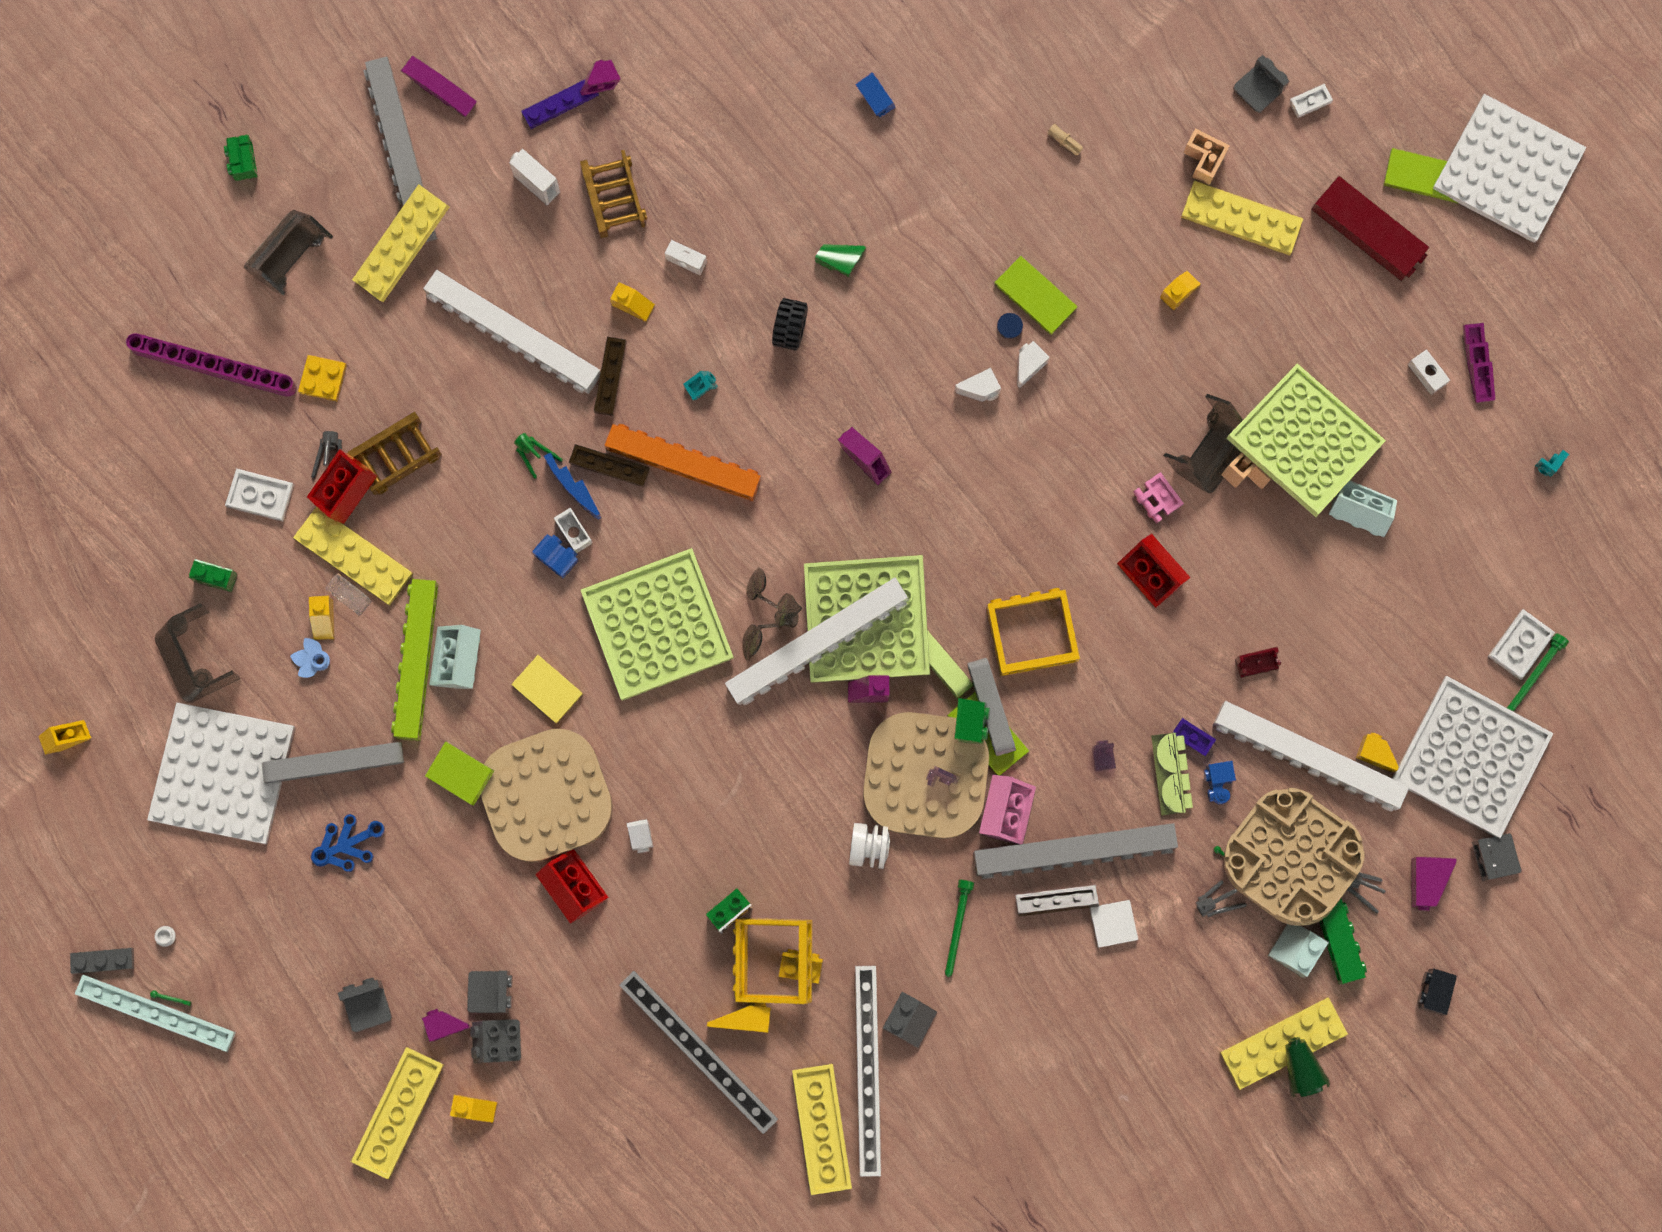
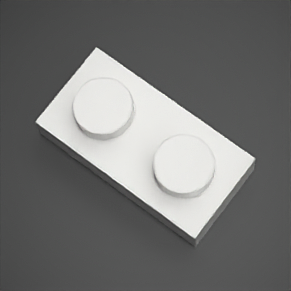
(1311, 100)

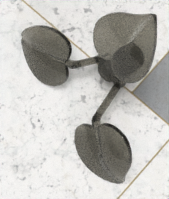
(785, 615)

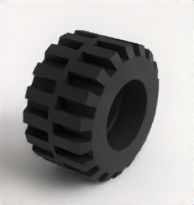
(789, 324)

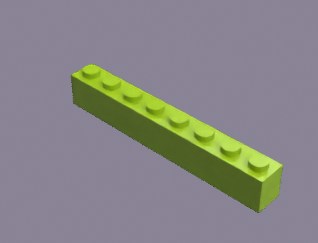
(416, 659)

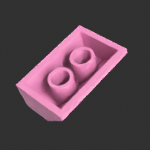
(1007, 809)

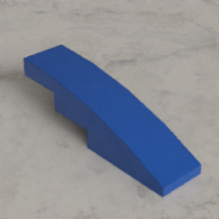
(576, 490)

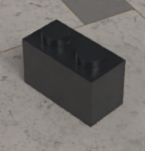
(1437, 991)

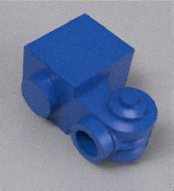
(1218, 775)

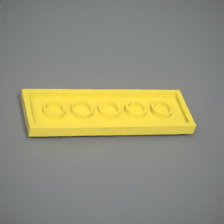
(1242, 218)
(401, 243)
(353, 556)
(1266, 1050)
(397, 1113)
(821, 1129)

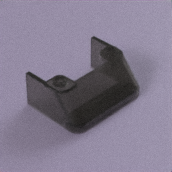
(284, 248)
(1214, 451)
(189, 684)

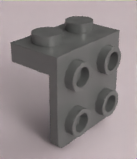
(1261, 84)
(489, 991)
(366, 1004)
(496, 1041)

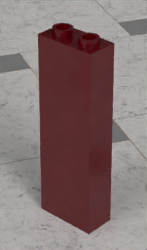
(1370, 228)

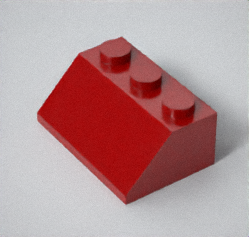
(341, 486)
(1153, 570)
(571, 885)

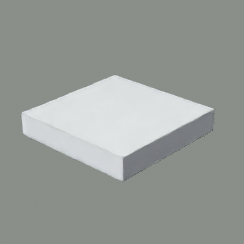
(1113, 923)

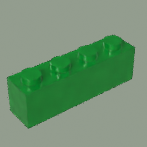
(1342, 946)

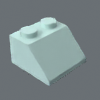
(1298, 949)

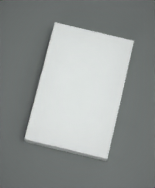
(259, 495)
(1521, 644)

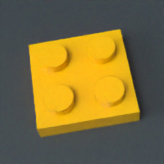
(322, 378)

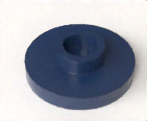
(1010, 325)

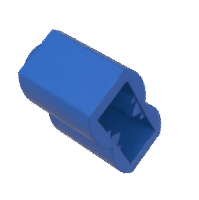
(555, 555)

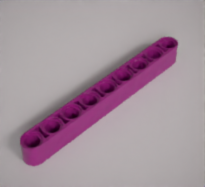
(202, 361)

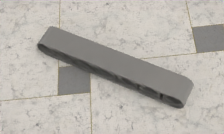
(332, 762)

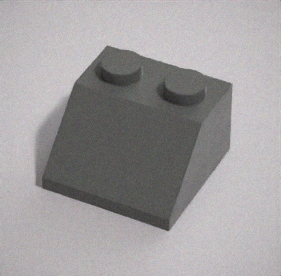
(909, 1019)

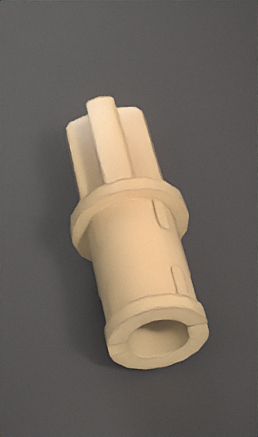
(1065, 139)

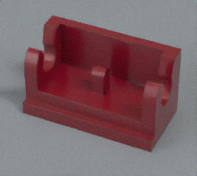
(1258, 662)

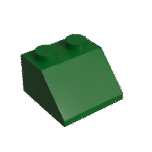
(971, 721)

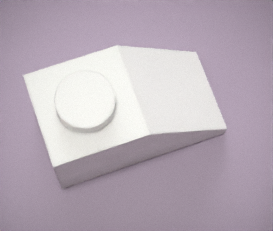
(1030, 361)
(980, 387)
(640, 836)

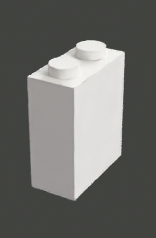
(534, 176)

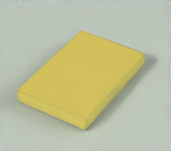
(547, 689)

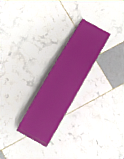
(438, 85)
(1478, 362)

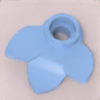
(307, 658)

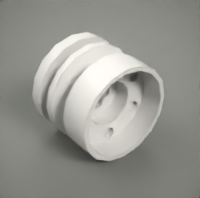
(869, 846)

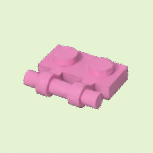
(1162, 493)

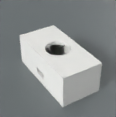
(691, 261)
(1431, 383)
(565, 522)

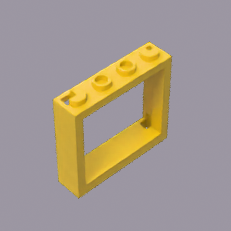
(1035, 664)
(740, 969)

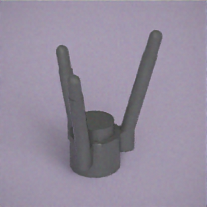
(328, 442)
(1356, 883)
(1206, 905)

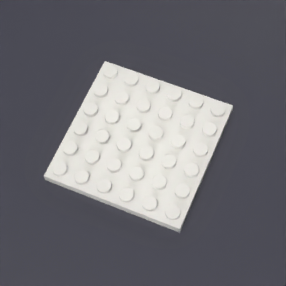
(1509, 168)
(1472, 757)
(215, 773)

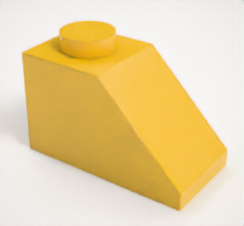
(1179, 290)
(631, 302)
(321, 617)
(64, 736)
(1377, 752)
(473, 1108)

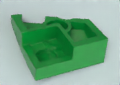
(840, 257)

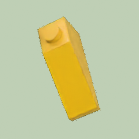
(750, 1018)

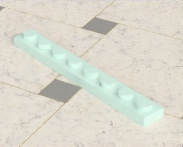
(155, 1013)

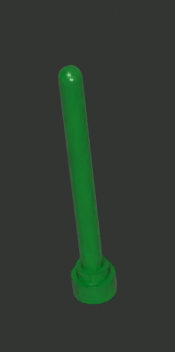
(1558, 643)
(964, 888)

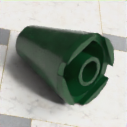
(1303, 1068)

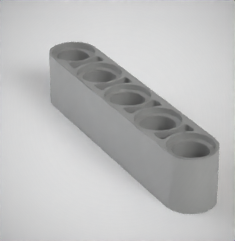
(987, 692)

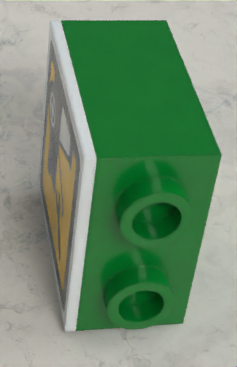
(729, 910)

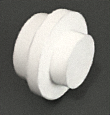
(165, 936)

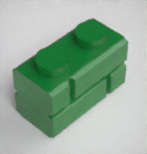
(241, 158)
(213, 575)

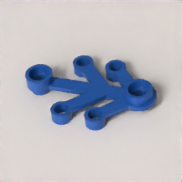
(344, 844)

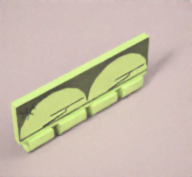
(1169, 778)

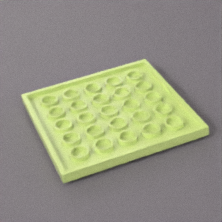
(1306, 440)
(657, 624)
(890, 646)

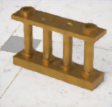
(600, 206)
(394, 434)

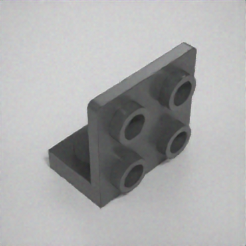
(1496, 857)

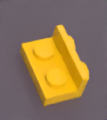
(790, 965)

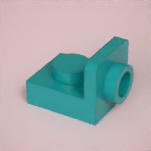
(700, 384)
(1550, 467)

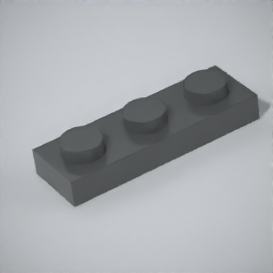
(102, 960)

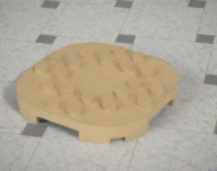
(897, 770)
(546, 795)
(1293, 857)

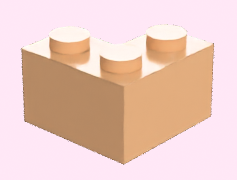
(1209, 153)
(1244, 467)

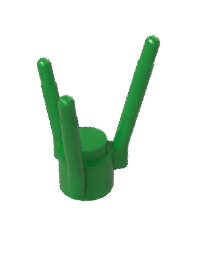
(527, 444)

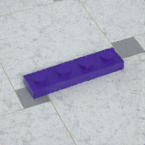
(556, 105)

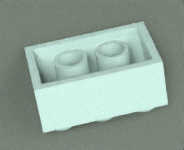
(1364, 508)
(455, 657)

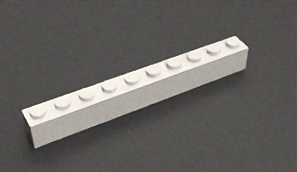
(512, 332)
(817, 641)
(1311, 756)
(867, 1071)

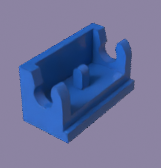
(875, 95)

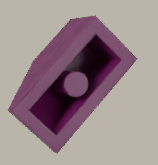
(601, 78)
(441, 1024)

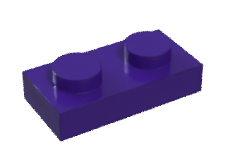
(1194, 736)

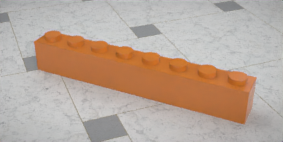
(683, 462)

